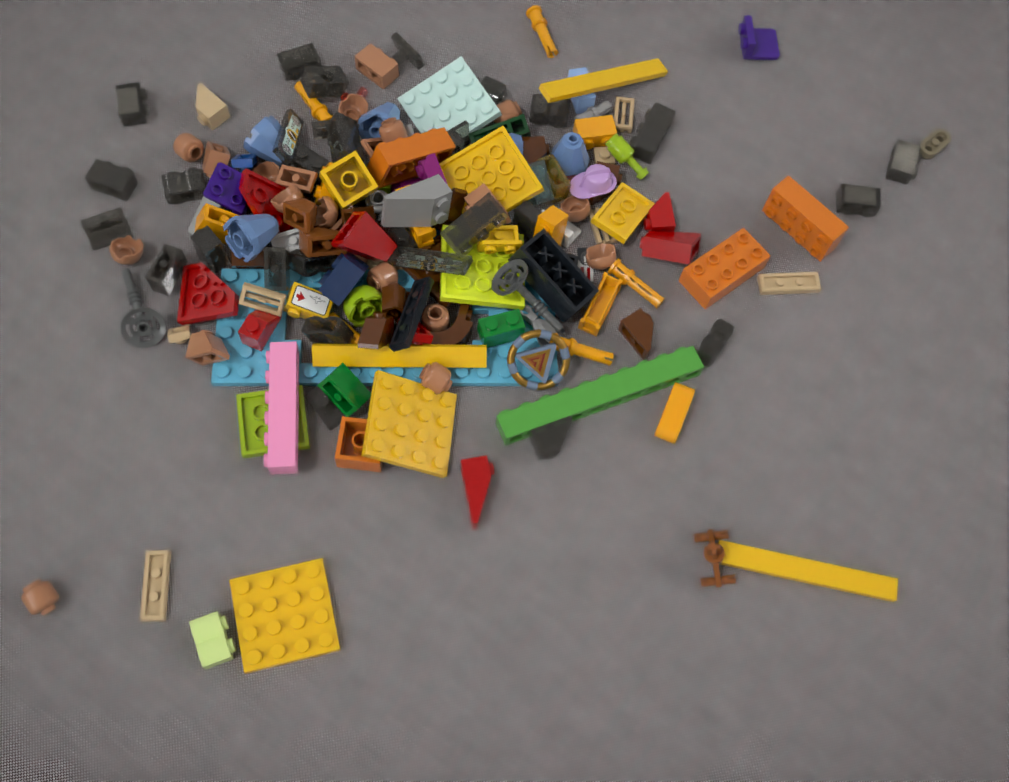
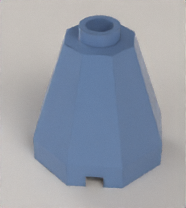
(371, 121)
(263, 140)
(571, 154)
(250, 234)

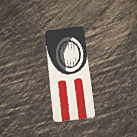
(582, 264)

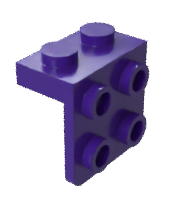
(757, 42)
(224, 189)

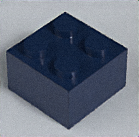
(343, 278)

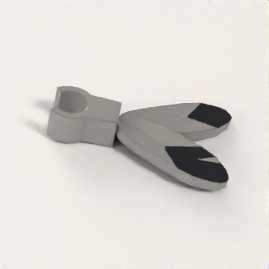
(531, 318)

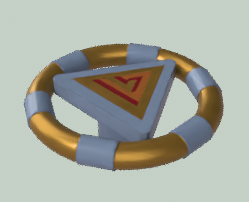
(538, 359)

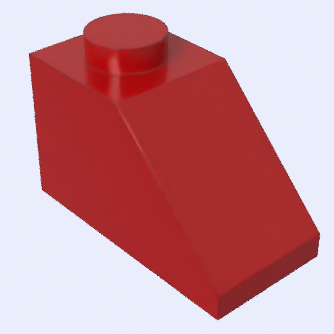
(661, 215)
(258, 329)

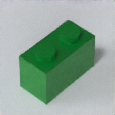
(501, 328)
(345, 390)

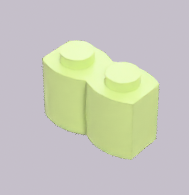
(212, 639)

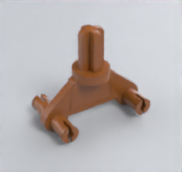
(714, 554)

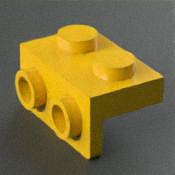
(501, 240)

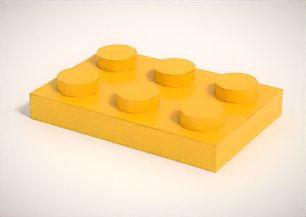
(622, 213)

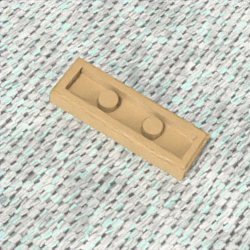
(789, 283)
(155, 586)

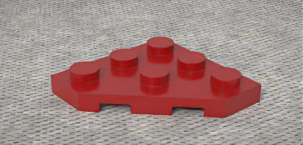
(258, 195)
(204, 296)

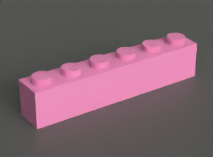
(282, 408)

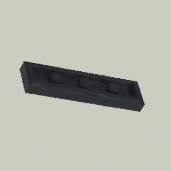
(411, 314)

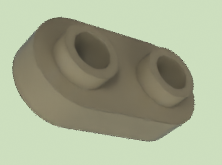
(934, 143)

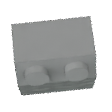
(418, 204)

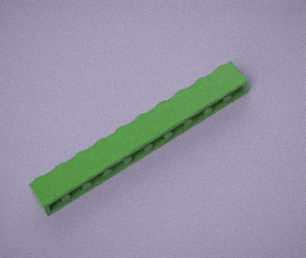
(600, 394)

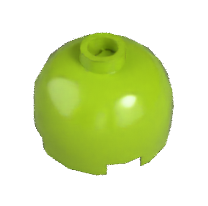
(362, 303)

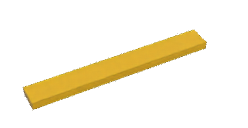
(602, 80)
(416, 356)
(809, 571)

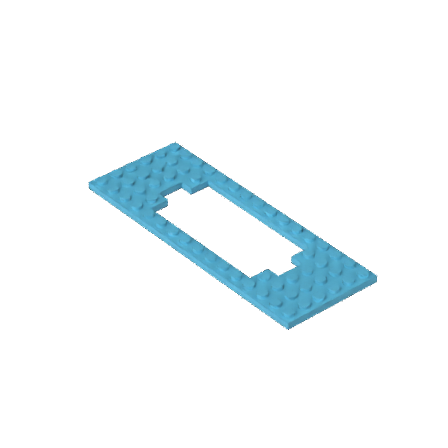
(248, 365)

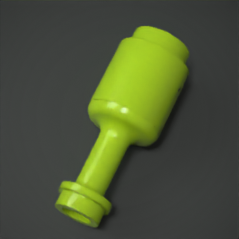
(623, 153)

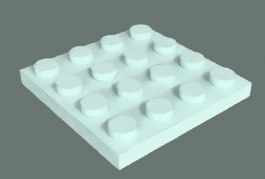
(449, 100)

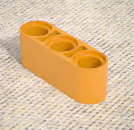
(674, 413)

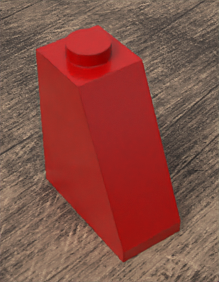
(364, 238)
(671, 246)

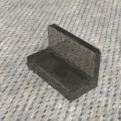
(460, 136)
(106, 227)

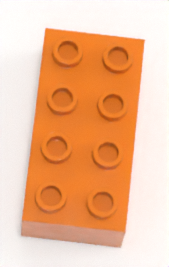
(398, 159)
(804, 218)
(724, 268)

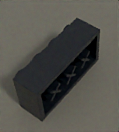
(555, 275)

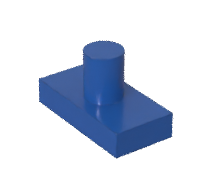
(244, 161)

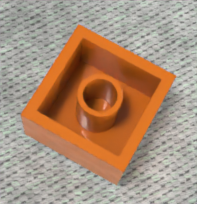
(350, 446)

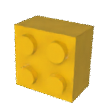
(348, 181)

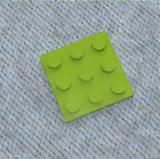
(252, 425)

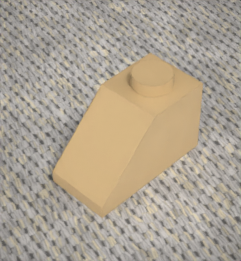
(210, 108)

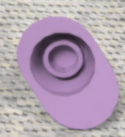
(593, 182)

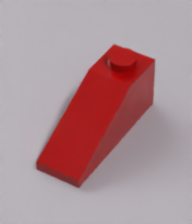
(476, 479)

